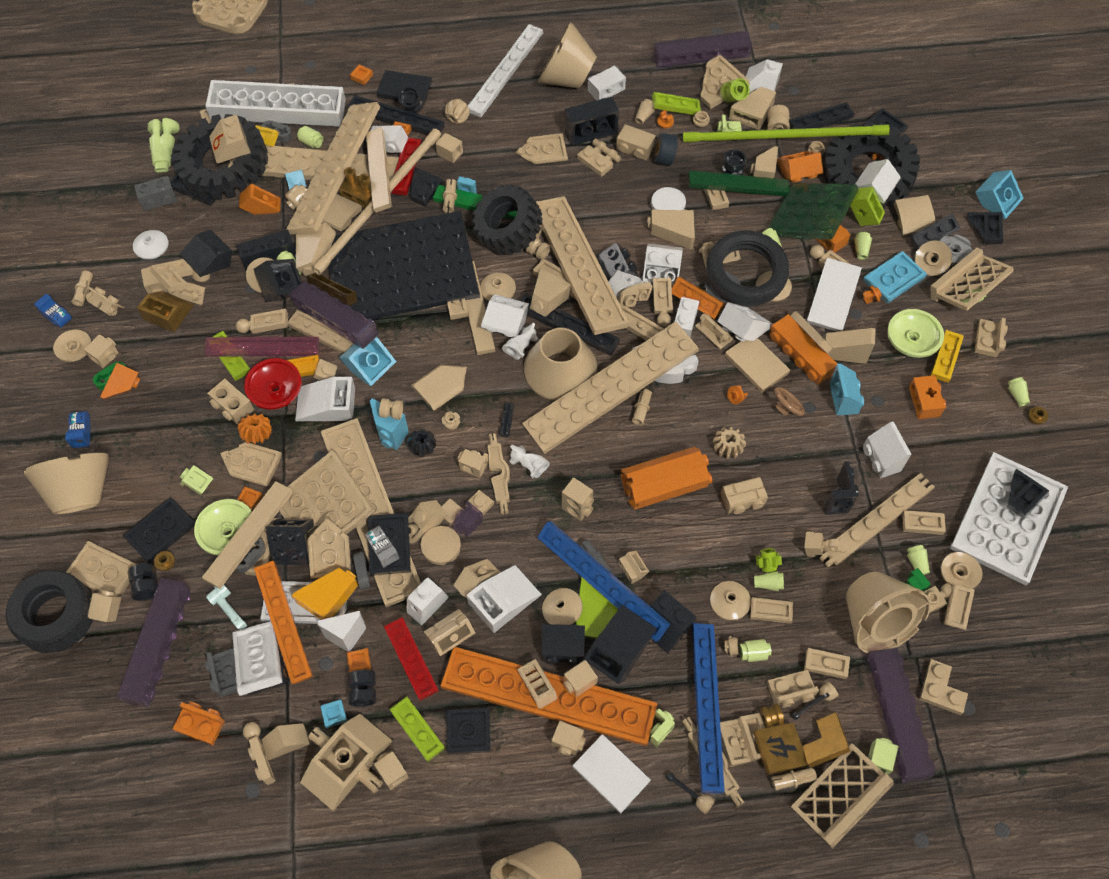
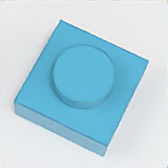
(295, 178)
(466, 184)
(333, 713)

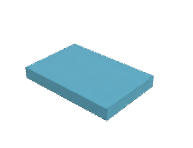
(895, 276)

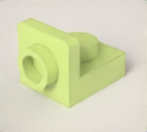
(725, 126)
(195, 479)
(660, 731)

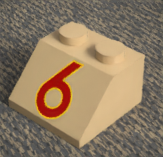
(229, 139)

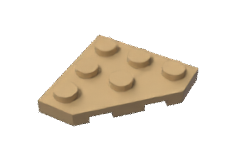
(717, 73)

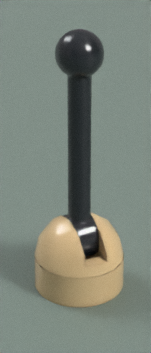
(827, 693)
(703, 801)

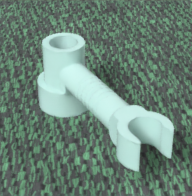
(218, 596)

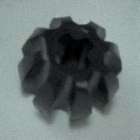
(422, 442)

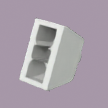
(426, 600)

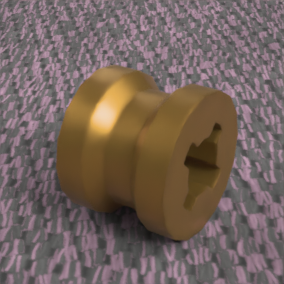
(772, 715)

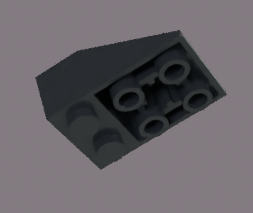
(620, 644)

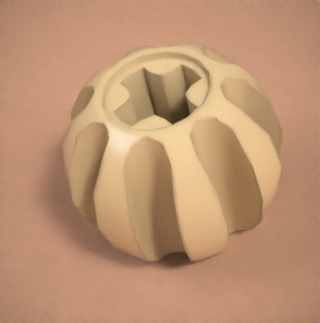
(457, 111)

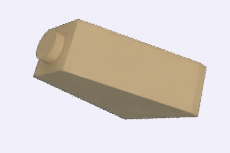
(754, 108)
(673, 226)
(312, 247)
(549, 293)
(851, 345)

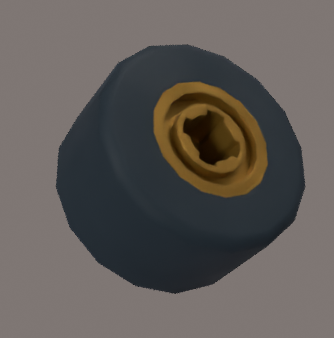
(665, 149)

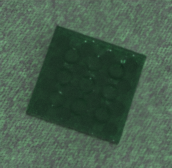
(813, 210)

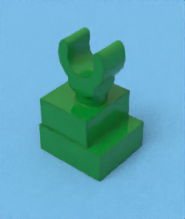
(918, 580)

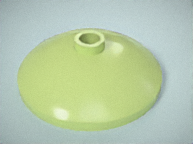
(920, 327)
(216, 521)

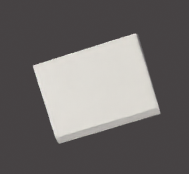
(881, 177)
(343, 629)

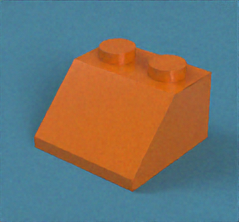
(800, 165)

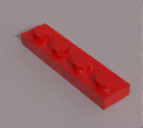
(409, 148)
(411, 659)

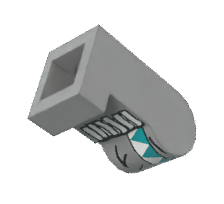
(382, 546)

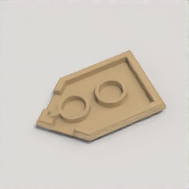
(544, 149)
(440, 385)
(252, 463)
(328, 550)

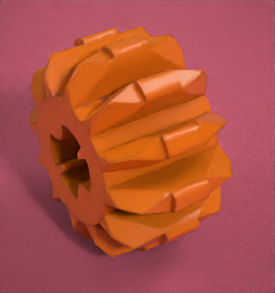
(254, 428)

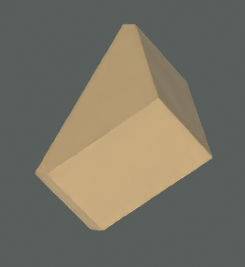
(285, 740)

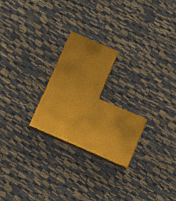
(830, 745)

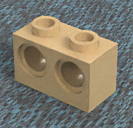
(232, 399)
(577, 499)

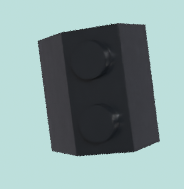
(207, 253)
(277, 279)
(677, 616)
(563, 644)

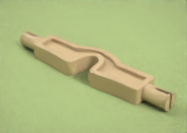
(501, 481)
(730, 784)

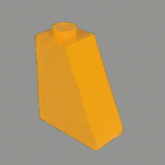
(327, 594)

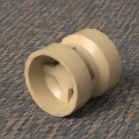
(538, 248)
(391, 409)

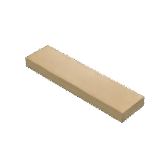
(311, 327)

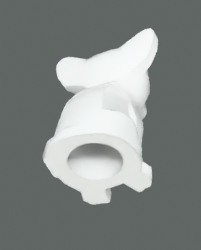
(516, 345)
(533, 462)

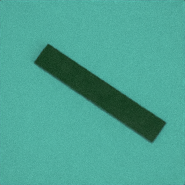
(738, 183)

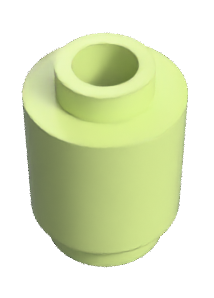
(310, 137)
(754, 650)

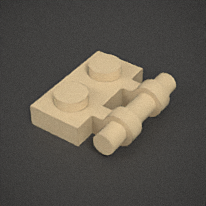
(597, 162)

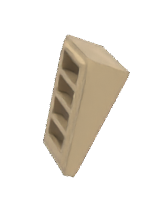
(543, 695)

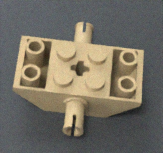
(328, 775)

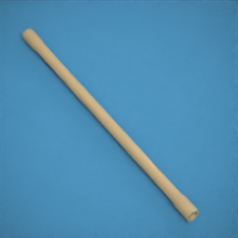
(325, 260)

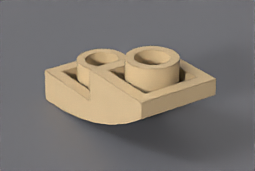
(635, 293)

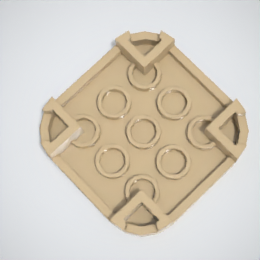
(228, 15)

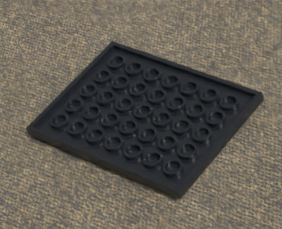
(407, 266)

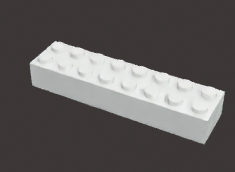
(277, 102)

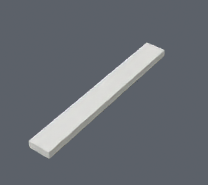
(504, 70)

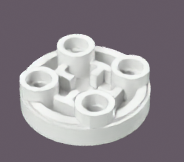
(668, 199)

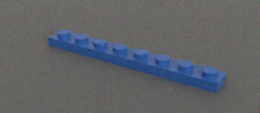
(599, 576)
(707, 709)

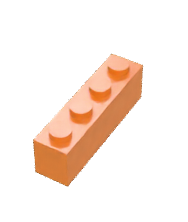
(802, 349)

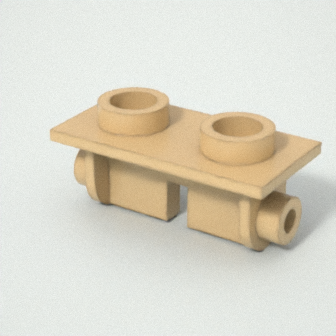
(192, 293)
(109, 303)
(713, 331)

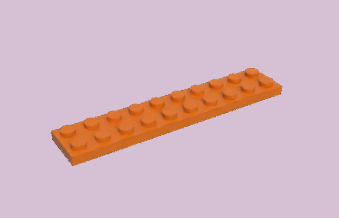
(593, 710)

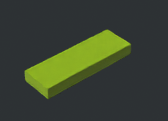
(675, 103)
(235, 365)
(417, 729)

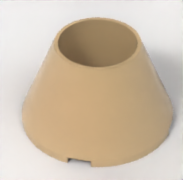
(569, 60)
(555, 378)
(70, 483)
(884, 611)
(538, 862)

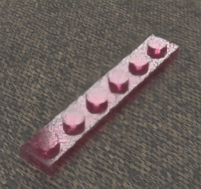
(261, 346)

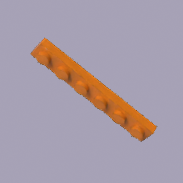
(283, 622)

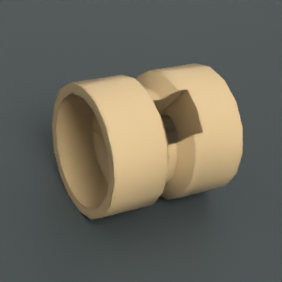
(778, 118)

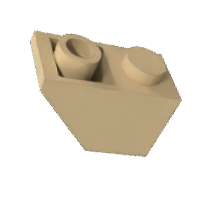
(425, 516)

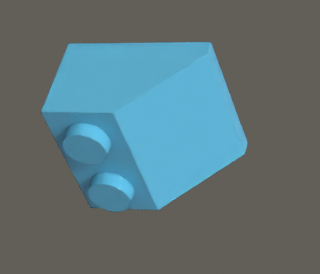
(1000, 193)
(369, 362)
(846, 391)
(390, 431)

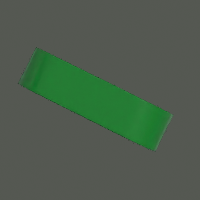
(104, 374)

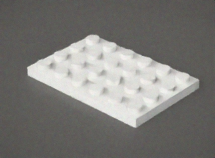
(996, 533)

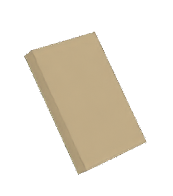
(757, 363)
(101, 569)

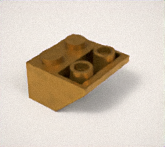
(164, 310)

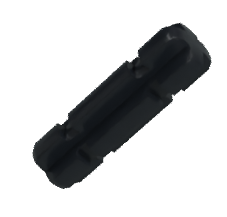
(506, 420)

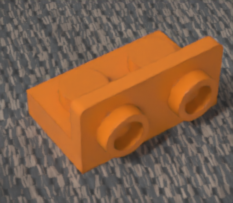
(199, 723)

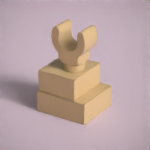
(815, 544)

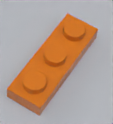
(707, 303)

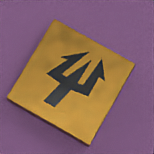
(780, 748)

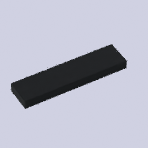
(823, 117)

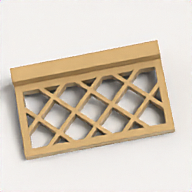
(961, 272)
(853, 813)

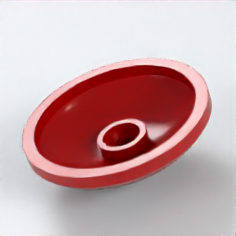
(271, 375)

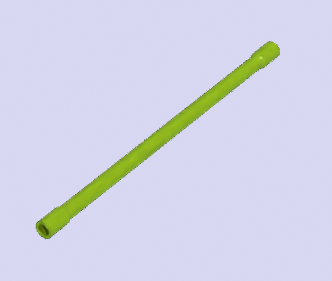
(875, 130)

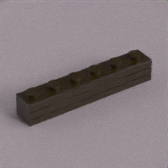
(333, 288)

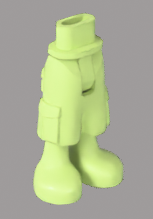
(162, 145)

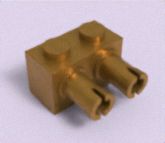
(356, 187)

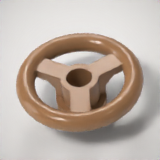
(788, 402)

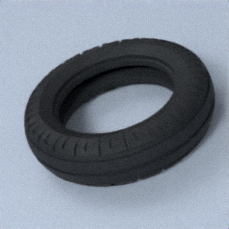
(741, 294)

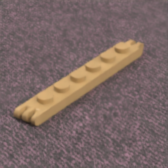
(878, 519)

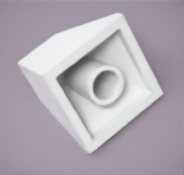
(764, 75)

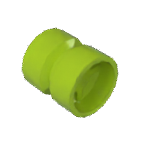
(735, 90)

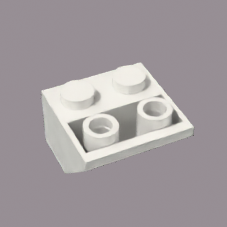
(662, 262)
(505, 315)

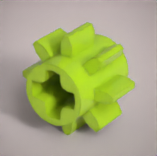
(768, 560)

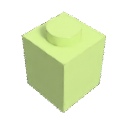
(883, 754)

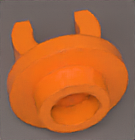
(664, 120)
(872, 294)
(736, 395)

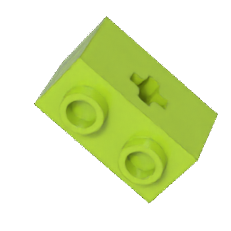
(867, 207)

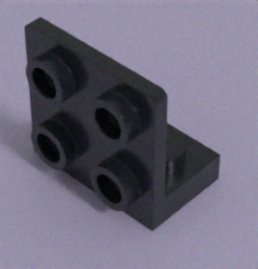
(843, 499)
(288, 541)

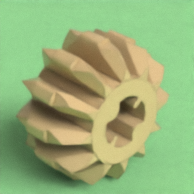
(722, 443)

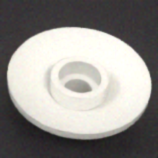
(150, 244)

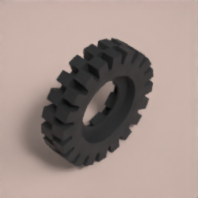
(896, 149)
(202, 181)

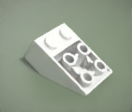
(326, 400)
(502, 597)

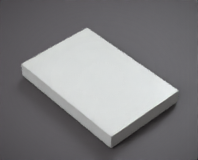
(611, 773)

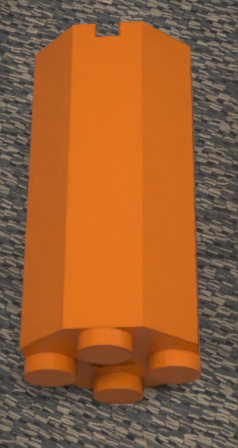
(666, 477)

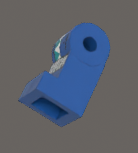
(52, 311)
(78, 429)

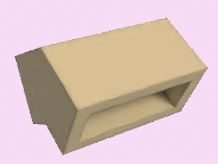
(633, 566)

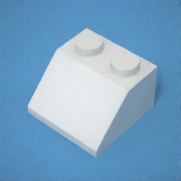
(743, 322)
(887, 450)

